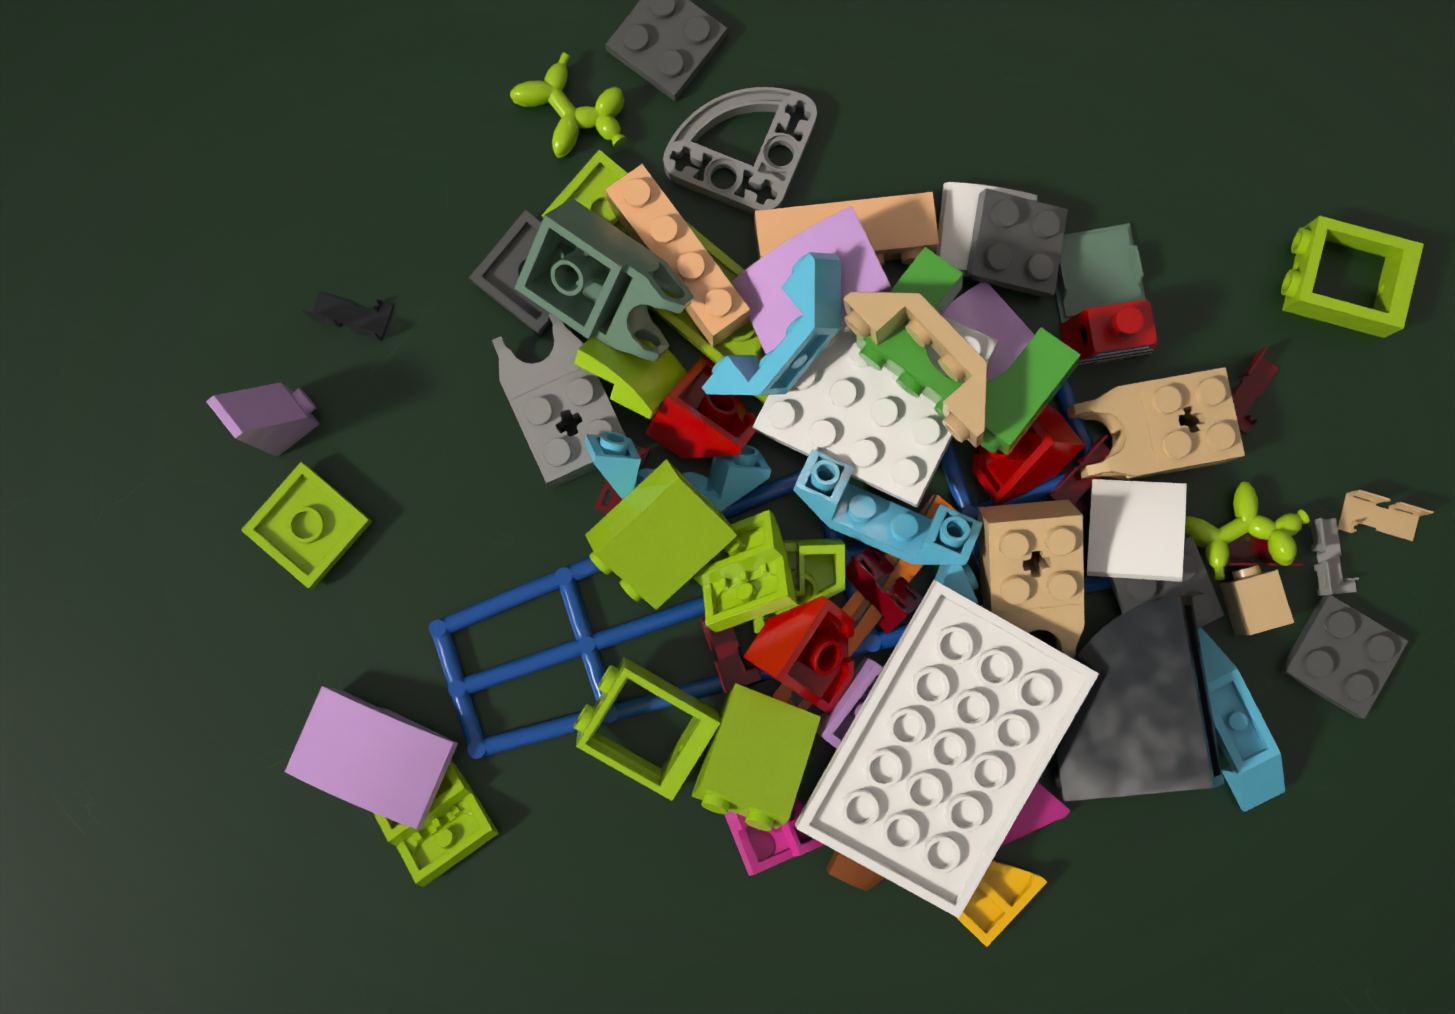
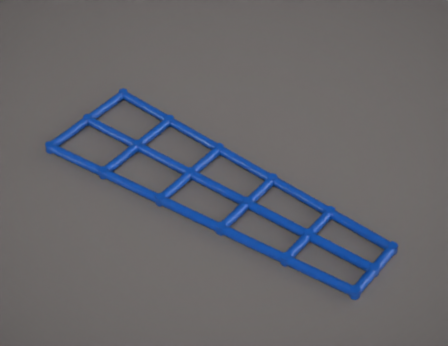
(588, 643)

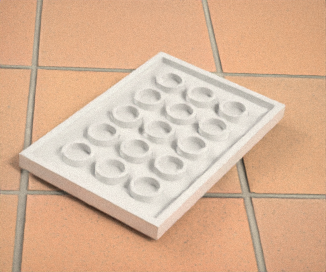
(946, 749)

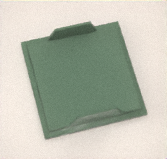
(1098, 270)

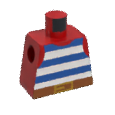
(1112, 332)

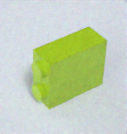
(659, 536)
(756, 758)

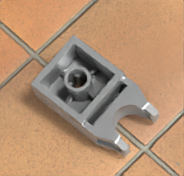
(550, 394)

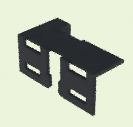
(357, 319)

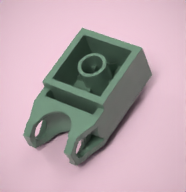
(600, 280)

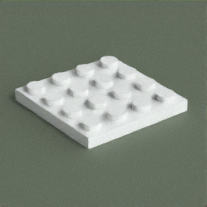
(866, 417)

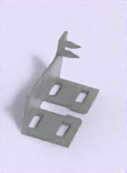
(1327, 547)

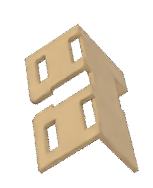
(1387, 521)

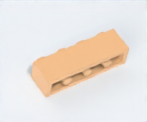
(893, 224)
(662, 230)

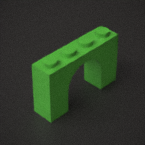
(1011, 399)

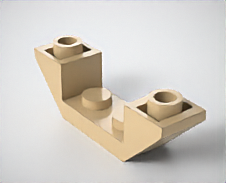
(883, 312)

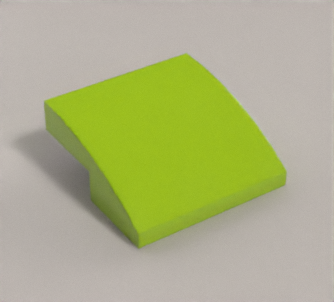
(637, 381)
(747, 575)
(449, 834)

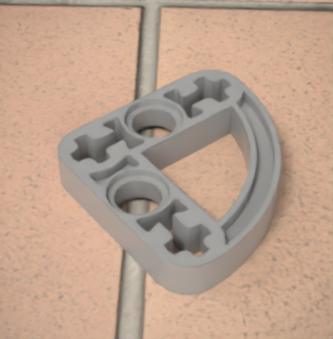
(764, 171)

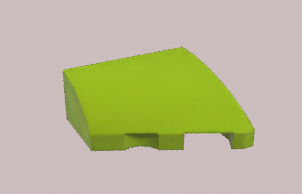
(815, 569)

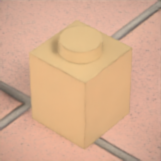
(1255, 601)

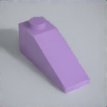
(266, 416)

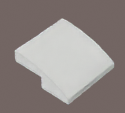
(958, 220)
(1137, 530)

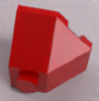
(701, 423)
(1033, 461)
(807, 651)

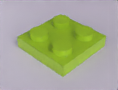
(306, 525)

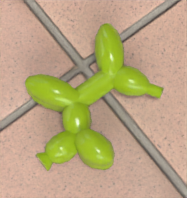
(567, 131)
(1245, 504)

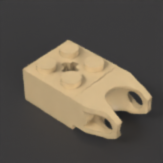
(1148, 430)
(1039, 589)

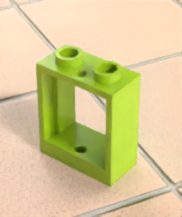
(1394, 288)
(685, 753)

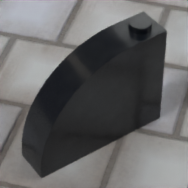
(1146, 714)

